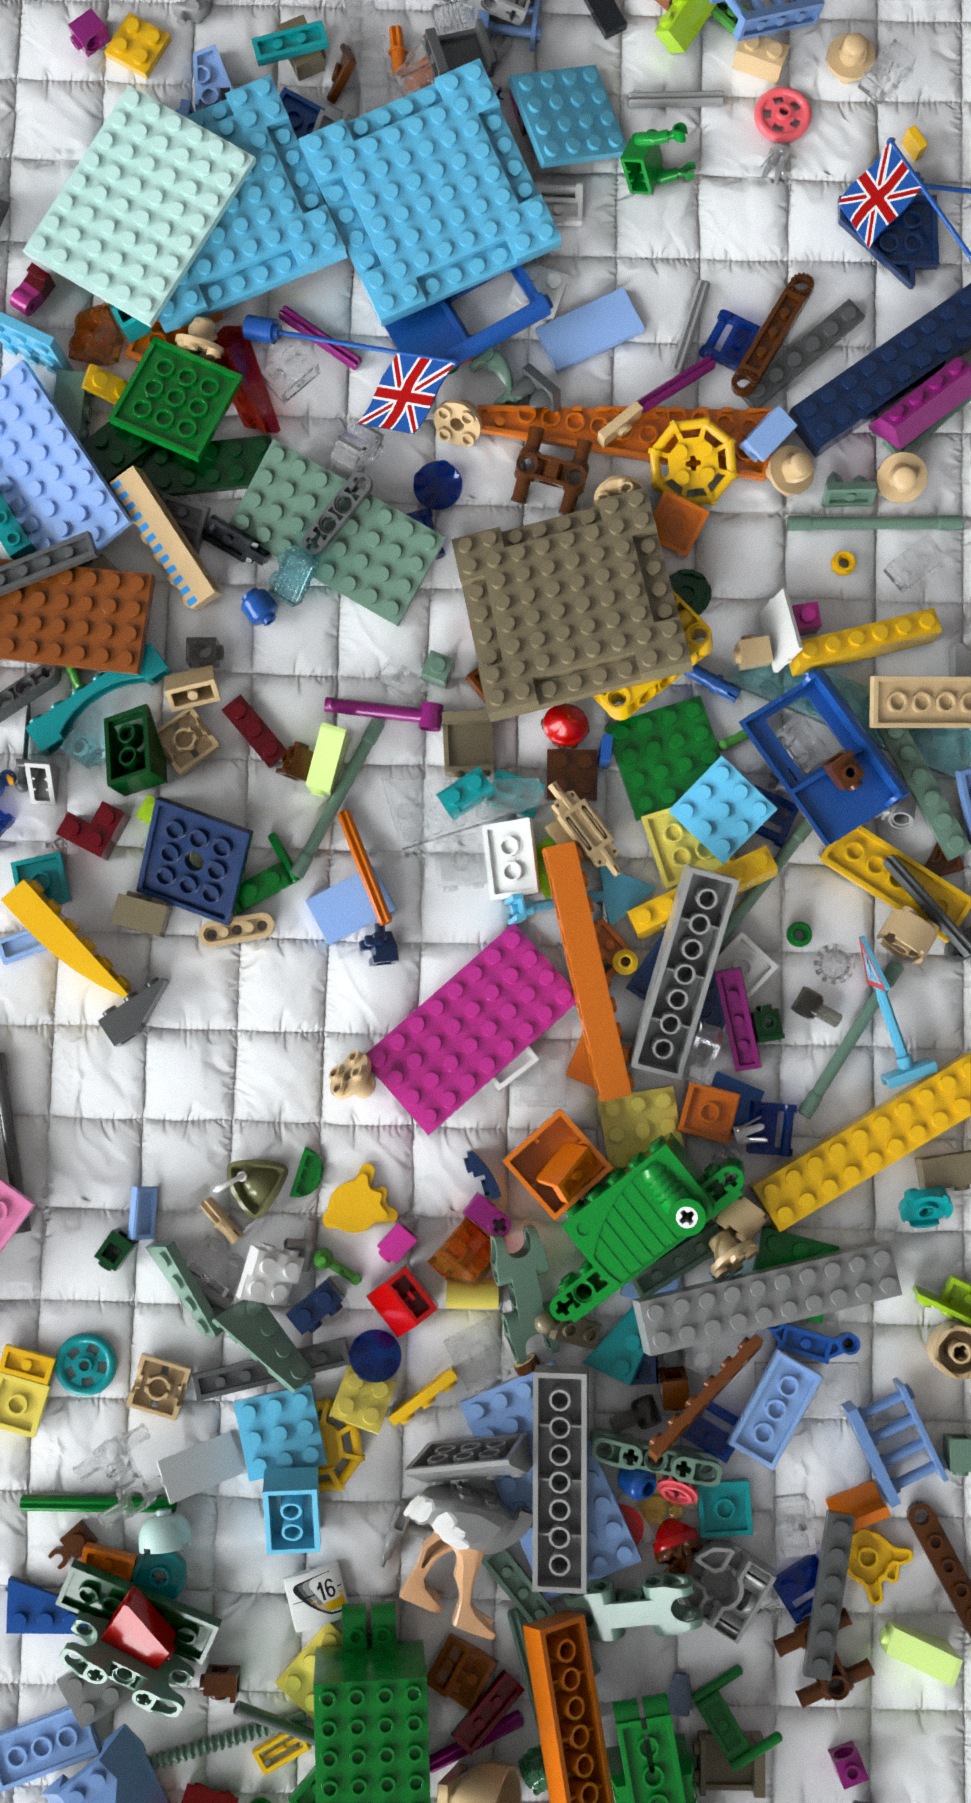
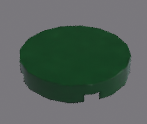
(692, 589)

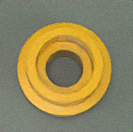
(843, 556)
(616, 962)

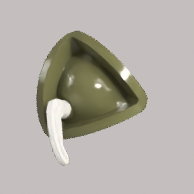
(255, 1184)

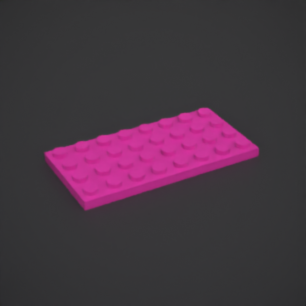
(471, 1029)

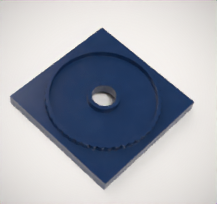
(167, 866)

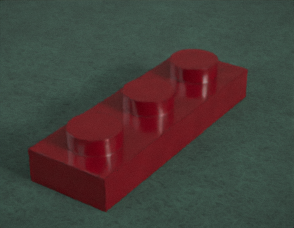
(254, 731)
(487, 1712)

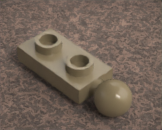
(581, 1333)

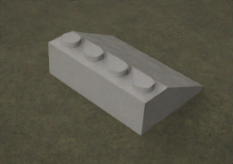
(472, 1459)

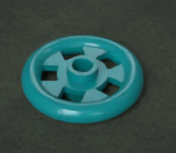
(105, 1354)

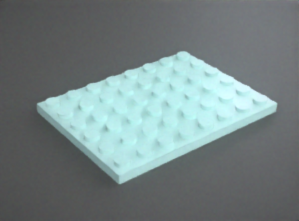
(140, 206)

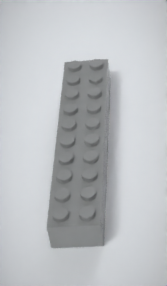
(766, 1297)

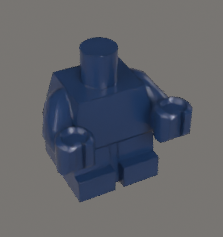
(381, 945)

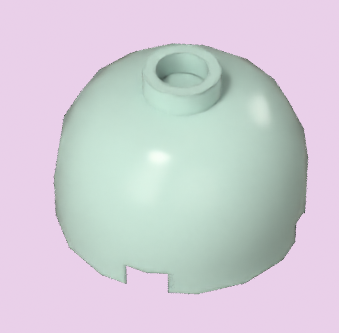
(164, 1532)

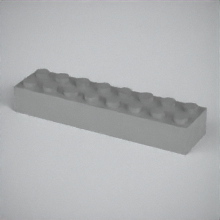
(683, 971)
(560, 1479)

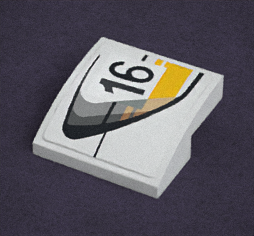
(315, 1596)

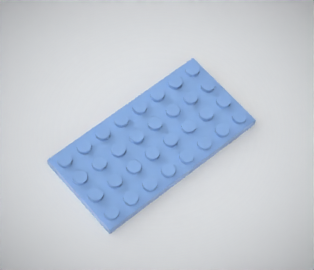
(48, 471)
(509, 1410)

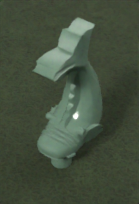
(496, 362)

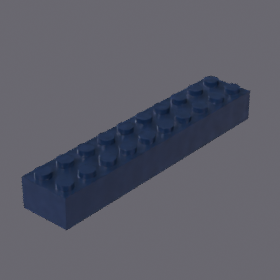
(885, 374)

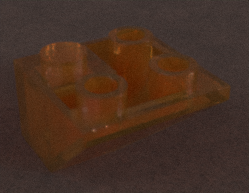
(96, 337)
(463, 1254)

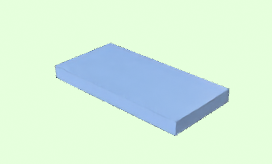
(590, 330)
(774, 1409)
(44, 1747)

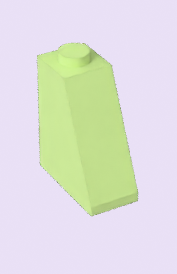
(327, 759)
(921, 1651)

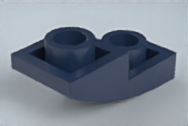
(478, 1167)

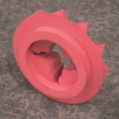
(677, 1491)

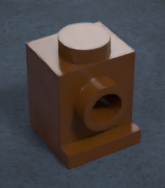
(296, 762)
(837, 767)
(221, 1682)

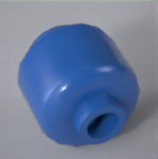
(259, 607)
(637, 1483)

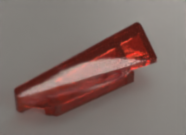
(252, 397)

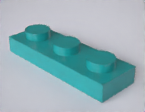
(290, 43)

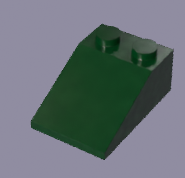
(133, 752)

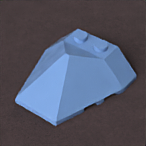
(114, 1776)

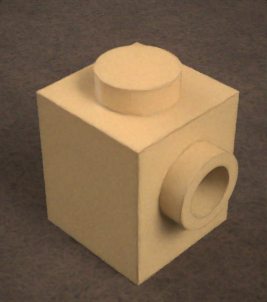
(752, 652)

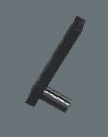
(607, 17)

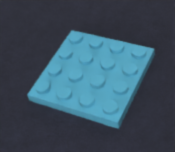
(567, 116)

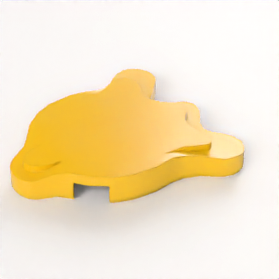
(358, 1205)
(874, 1561)

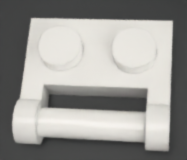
(563, 210)

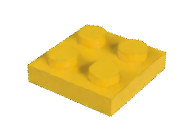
(138, 45)

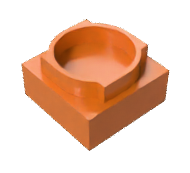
(537, 1150)

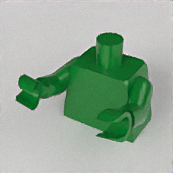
(644, 160)

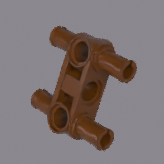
(551, 470)
(821, 1688)

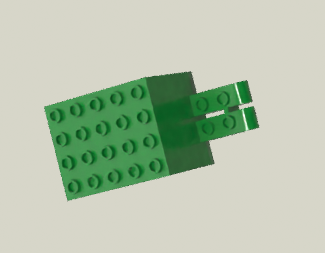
(371, 1713)

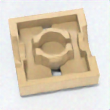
(191, 735)
(153, 1385)

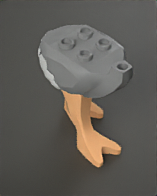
(470, 1525)

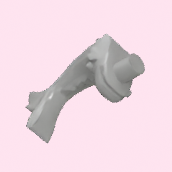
(191, 10)

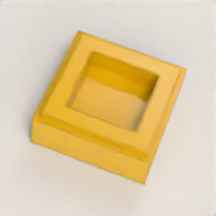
(914, 143)

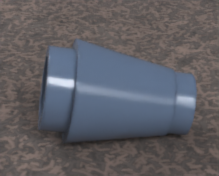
(680, 1695)

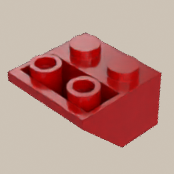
(403, 1300)

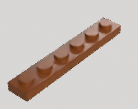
(697, 1404)

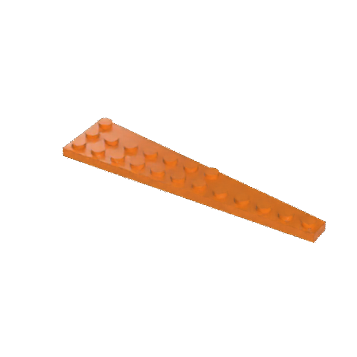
(569, 424)

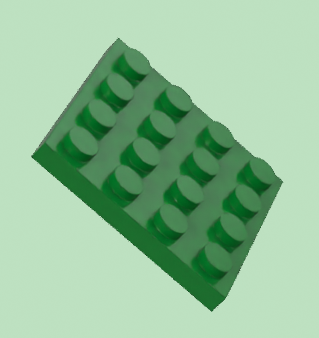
(176, 399)
(663, 753)

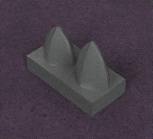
(543, 390)

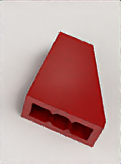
(140, 1630)

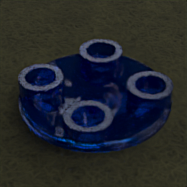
(437, 485)
(375, 1356)

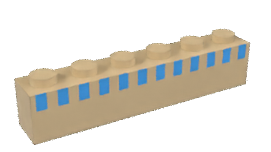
(166, 539)

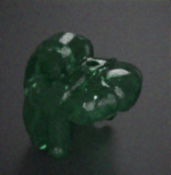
(533, 1770)

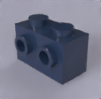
(318, 1303)

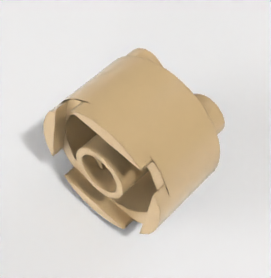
(907, 934)
(741, 1219)
(941, 1348)

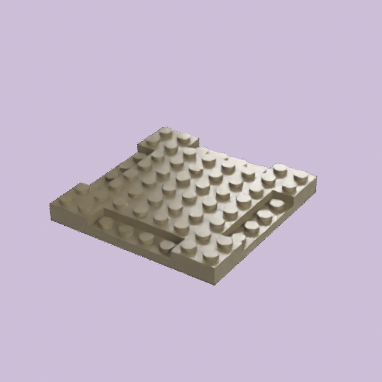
(571, 606)

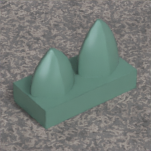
(847, 494)

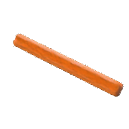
(364, 867)

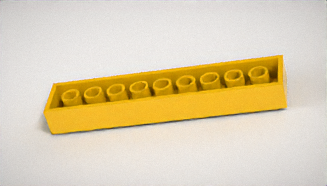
(866, 1145)

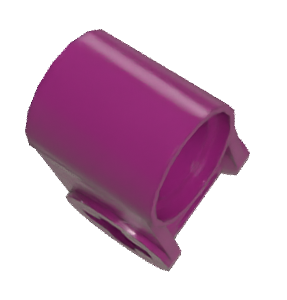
(484, 1212)

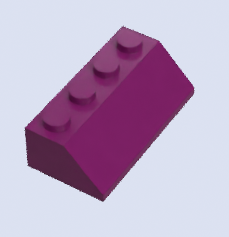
(925, 404)

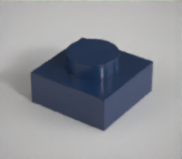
(647, 1372)

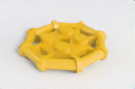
(702, 451)
(335, 1450)

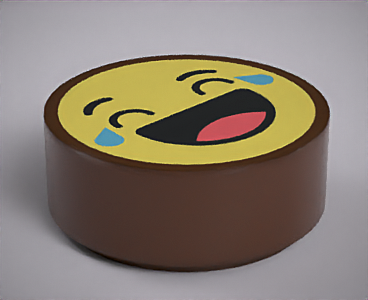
(528, 1366)

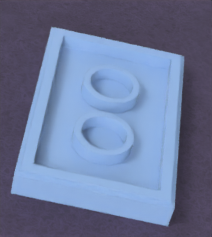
(345, 908)

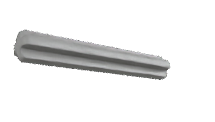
(676, 99)
(690, 326)

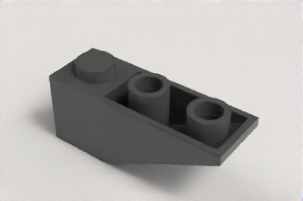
(130, 1018)

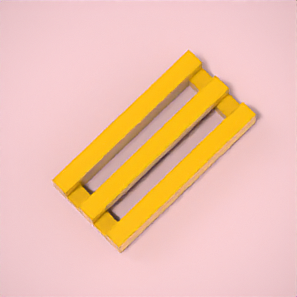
(266, 1769)

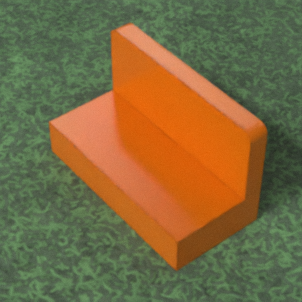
(568, 1170)
(862, 1502)

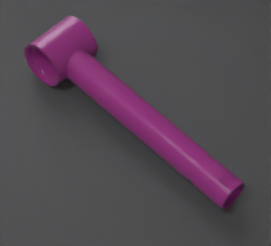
(427, 716)

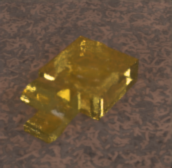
(654, 1509)

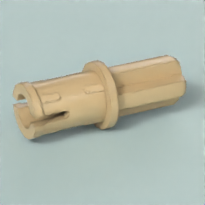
(221, 1220)

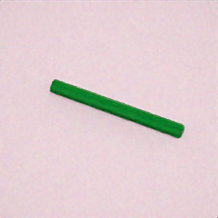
(71, 1503)

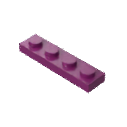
(738, 1019)

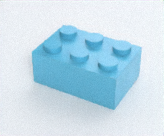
(292, 1510)

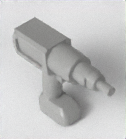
(399, 1528)

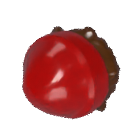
(565, 725)
(674, 1539)

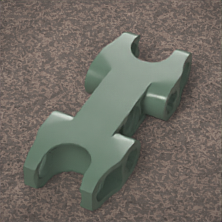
(521, 1274)
(688, 1458)
(640, 1606)
(104, 1661)

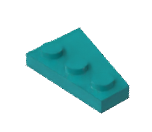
(619, 1351)

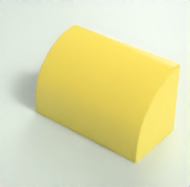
(472, 1296)

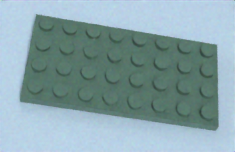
(373, 559)

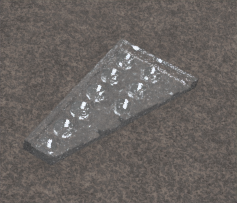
(422, 817)

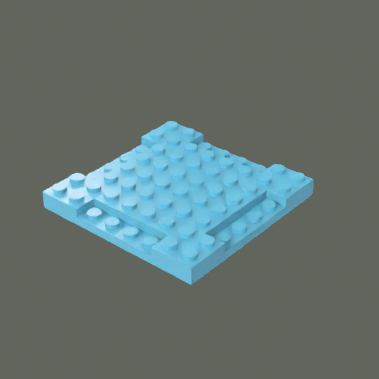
(430, 193)
(274, 223)

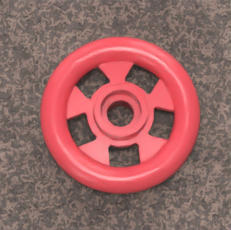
(789, 96)

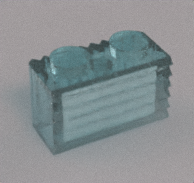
(293, 575)

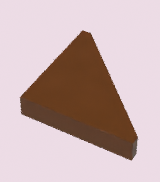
(341, 73)
(940, 866)

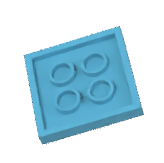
(32, 344)
(723, 809)
(280, 1431)

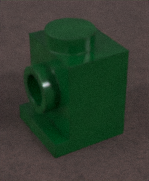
(763, 1033)
(105, 1254)

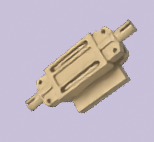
(580, 823)

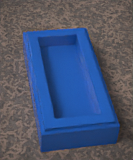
(605, 751)

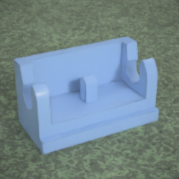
(767, 434)

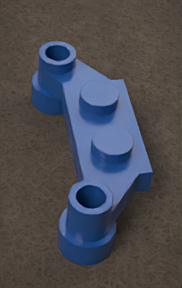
(813, 1344)

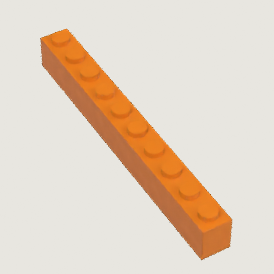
(587, 971)

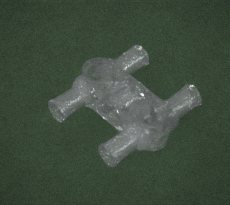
(122, 1475)

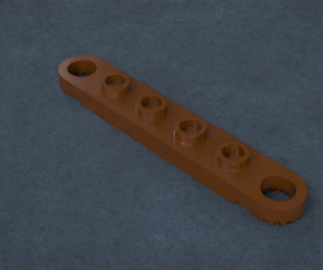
(772, 334)
(943, 1561)

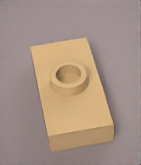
(620, 425)

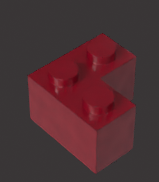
(99, 835)

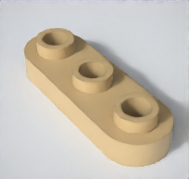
(226, 934)

